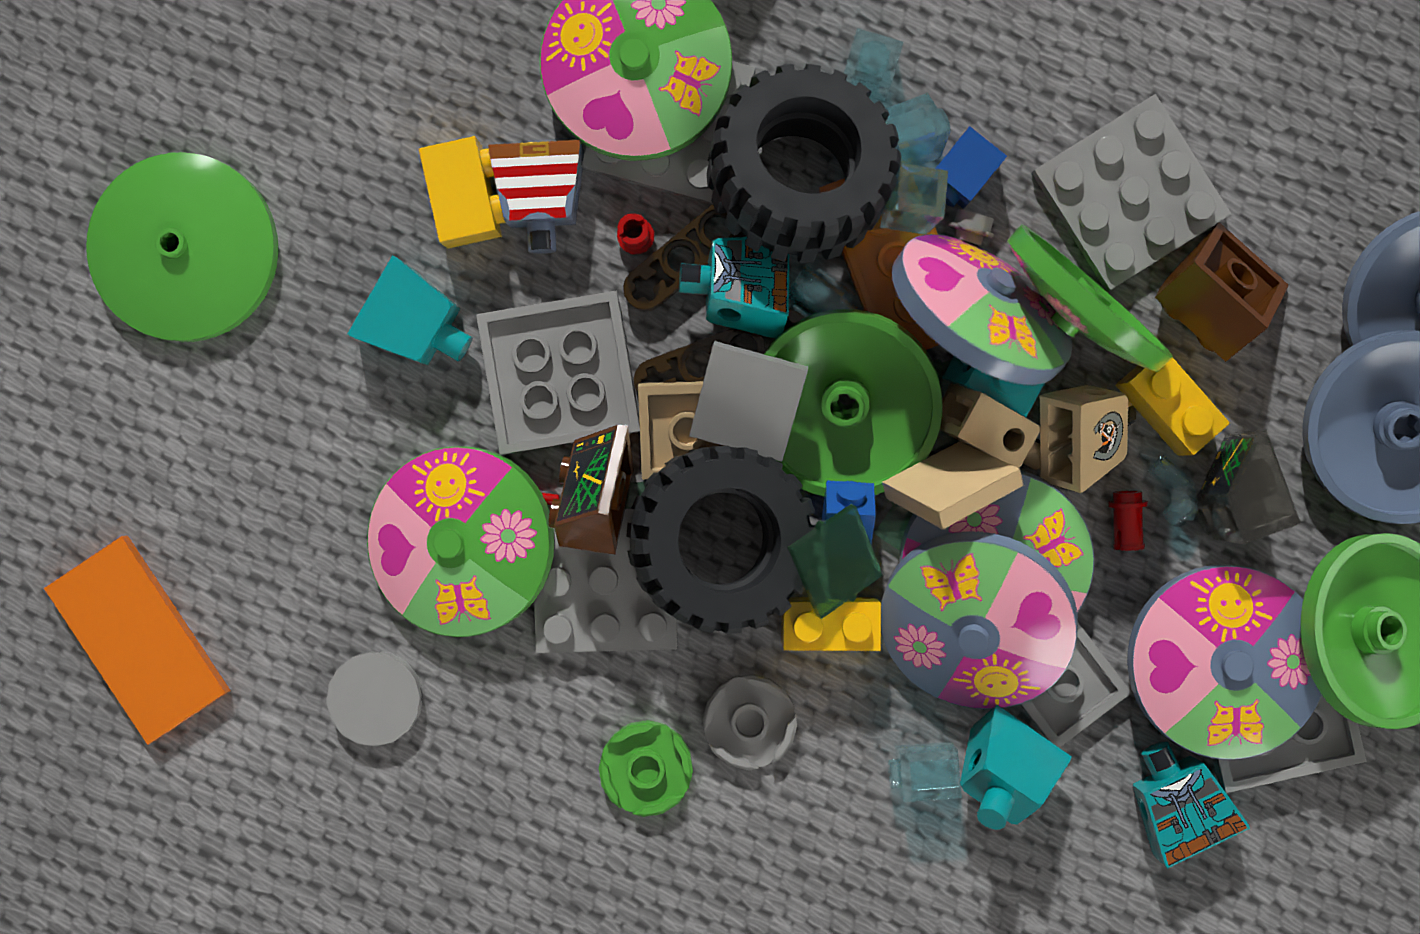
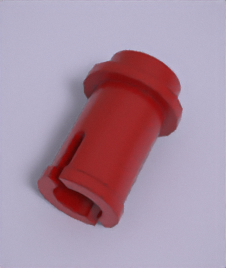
(635, 245)
(1128, 520)

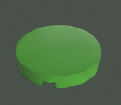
(651, 750)

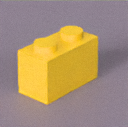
(461, 192)
(1174, 407)
(847, 628)

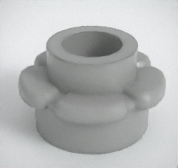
(971, 227)

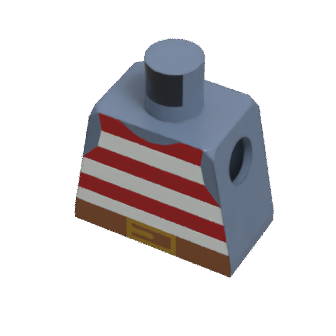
(538, 187)

